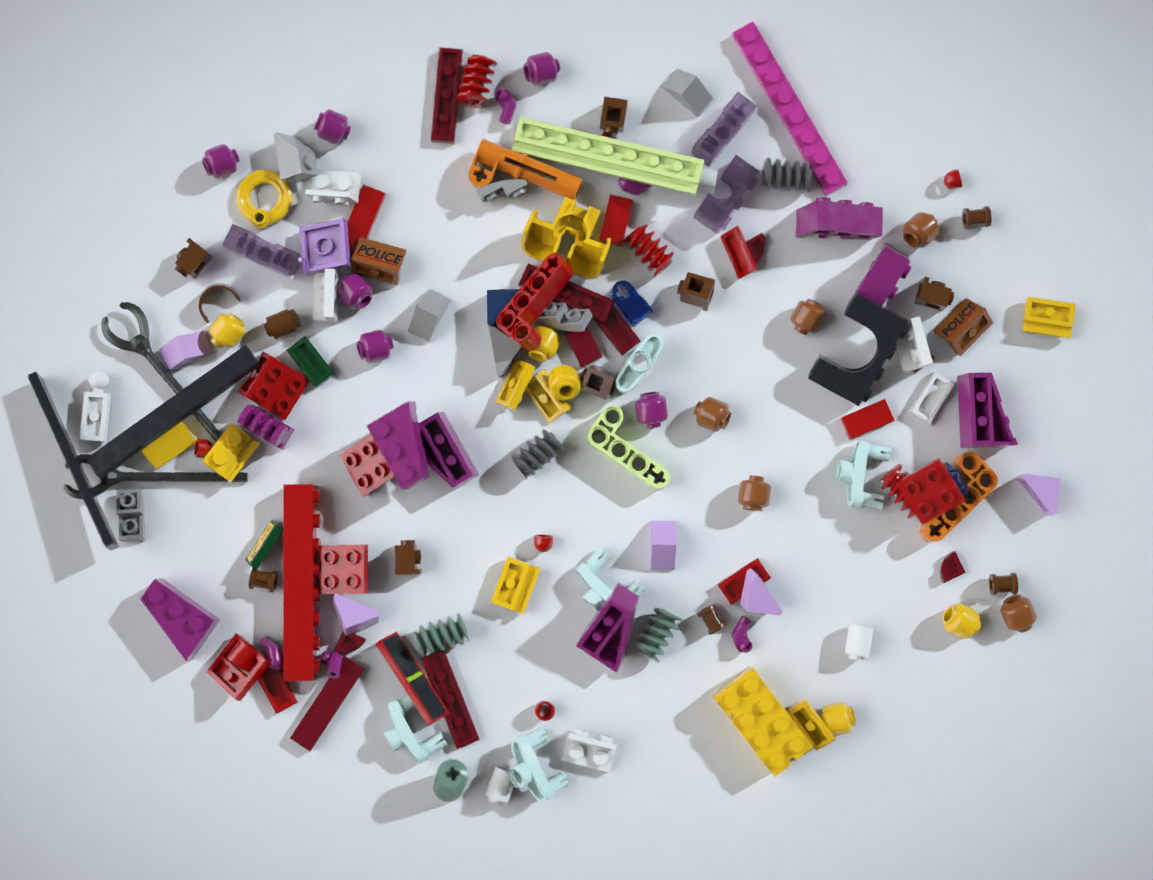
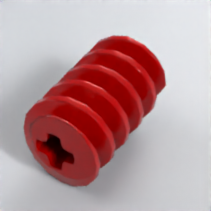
(474, 81)
(649, 249)
(890, 480)

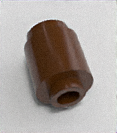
(282, 323)

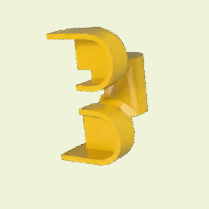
(544, 238)

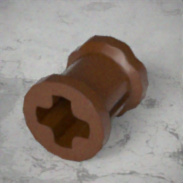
(976, 217)
(263, 580)
(1003, 584)
(712, 618)

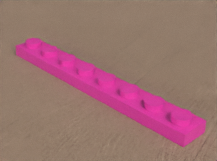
(789, 108)

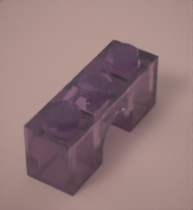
(725, 128)
(715, 212)
(262, 252)

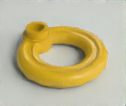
(273, 215)

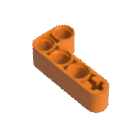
(976, 490)

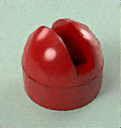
(953, 179)
(202, 448)
(543, 542)
(548, 713)

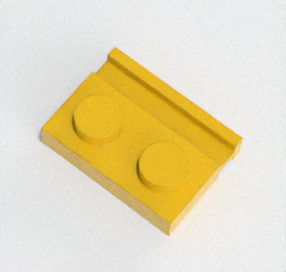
(1048, 317)
(230, 452)
(515, 585)

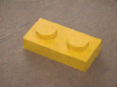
(515, 384)

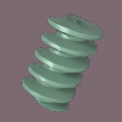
(657, 633)
(441, 634)
(450, 780)

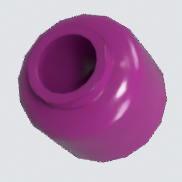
(541, 69)
(332, 126)
(220, 161)
(354, 291)
(374, 346)
(651, 409)

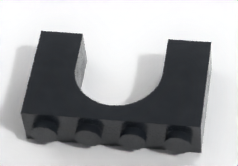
(855, 383)

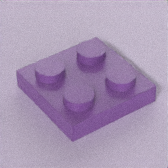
(324, 246)

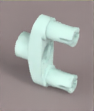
(630, 374)
(854, 474)
(598, 590)
(402, 735)
(528, 770)

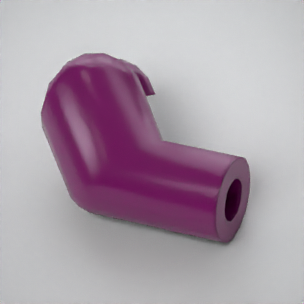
(507, 103)
(632, 187)
(740, 636)
(272, 652)
(334, 663)

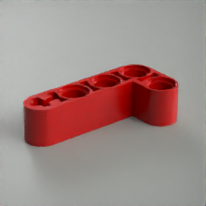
(533, 299)

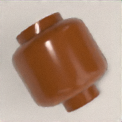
(920, 230)
(808, 316)
(712, 414)
(754, 493)
(1018, 613)

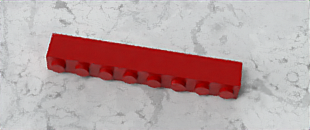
(300, 582)

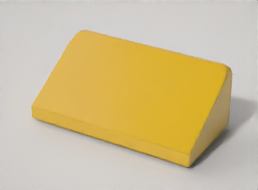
(540, 394)
(169, 445)
(811, 724)

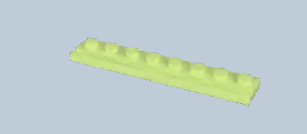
(608, 156)

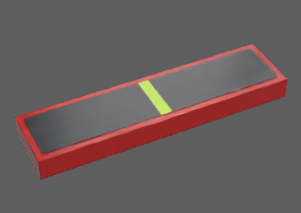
(412, 678)

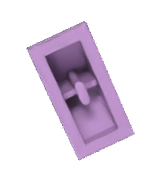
(185, 349)
(1043, 491)
(663, 545)
(756, 596)
(354, 615)

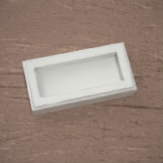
(931, 398)

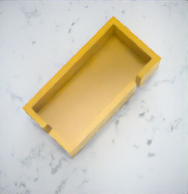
(762, 721)

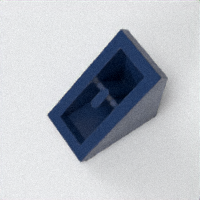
(496, 303)

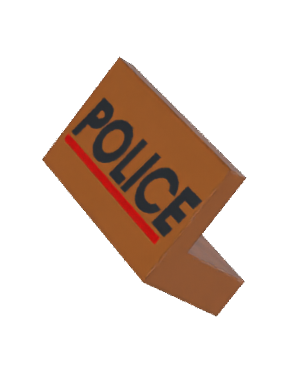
(378, 261)
(964, 326)

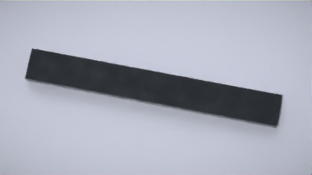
(172, 411)
(73, 461)

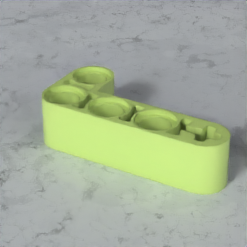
(630, 452)

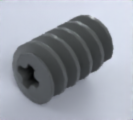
(786, 174)
(537, 453)

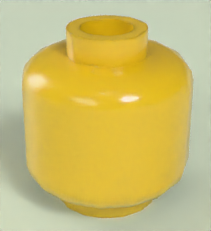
(227, 330)
(548, 346)
(564, 382)
(961, 621)
(838, 718)

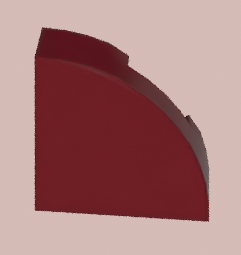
(757, 246)
(951, 567)
(349, 643)

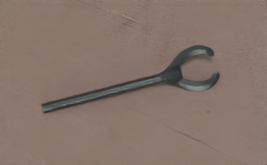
(141, 345)
(117, 476)

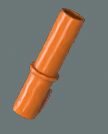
(496, 157)

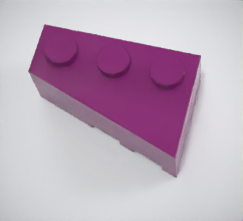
(839, 219)
(884, 274)
(981, 413)
(401, 444)
(445, 451)
(179, 617)
(610, 629)

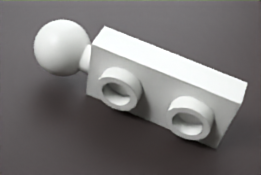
(96, 409)

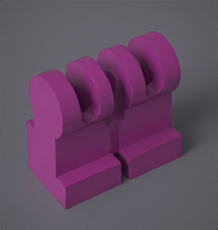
(265, 426)

